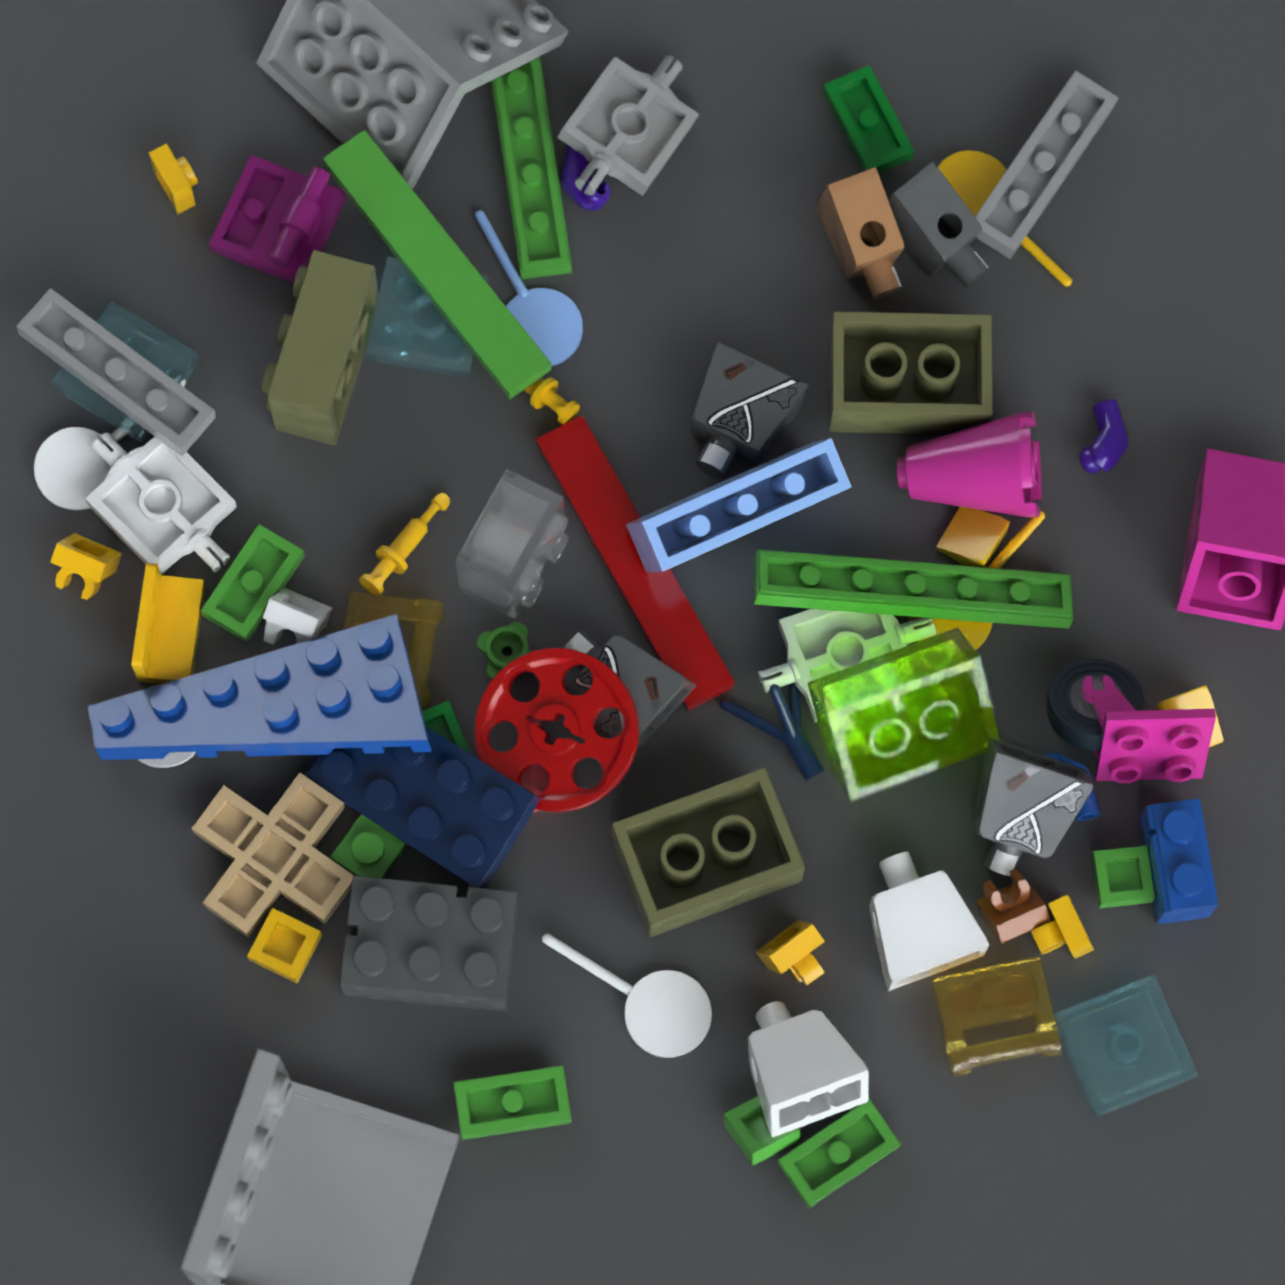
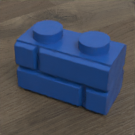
(1179, 861)

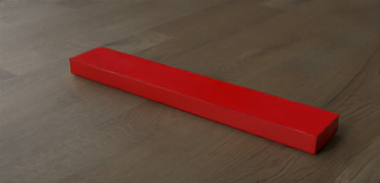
(651, 597)

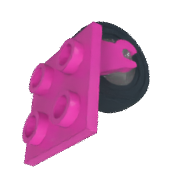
(1103, 711)

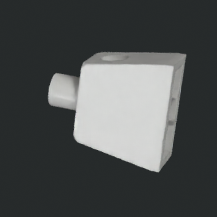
(921, 924)
(803, 1068)

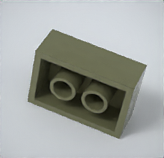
(321, 347)
(909, 372)
(707, 852)

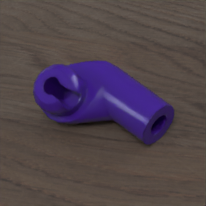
(573, 167)
(1109, 443)

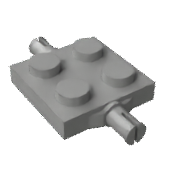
(628, 125)

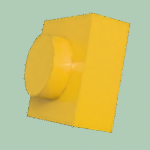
(174, 177)
(284, 945)

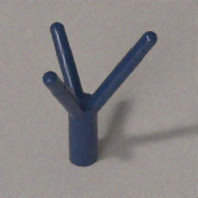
(791, 736)

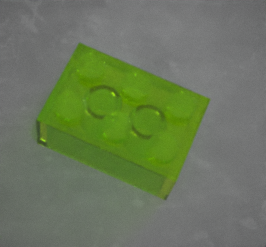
(904, 713)

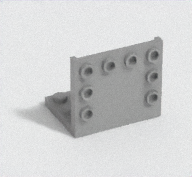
(400, 63)
(317, 1190)

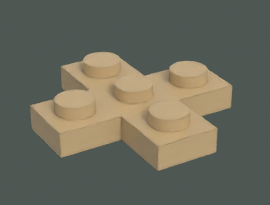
(273, 854)

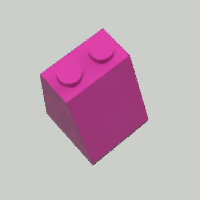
(1236, 542)

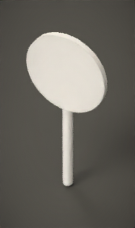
(70, 468)
(663, 1011)

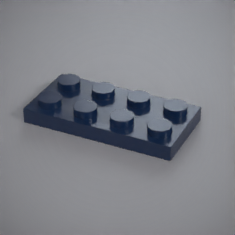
(433, 801)

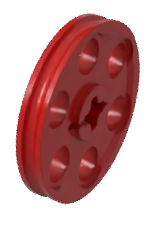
(580, 715)

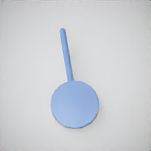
(543, 312)

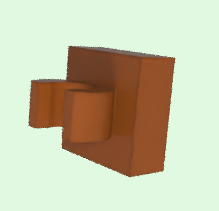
(1012, 908)

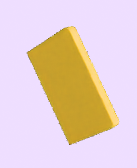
(167, 627)

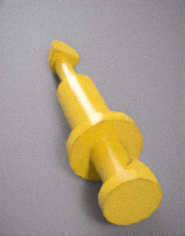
(544, 393)
(394, 556)

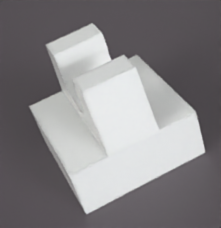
(294, 613)

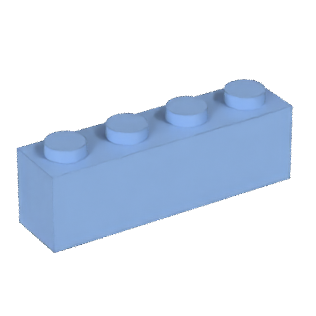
(738, 505)

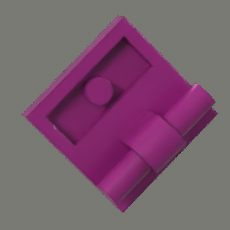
(277, 218)

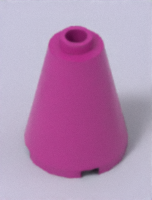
(978, 468)

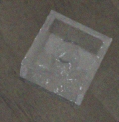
(511, 544)

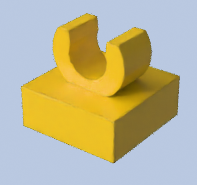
(86, 558)
(1065, 929)
(792, 952)

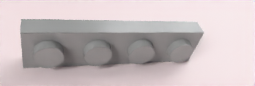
(1043, 163)
(116, 372)

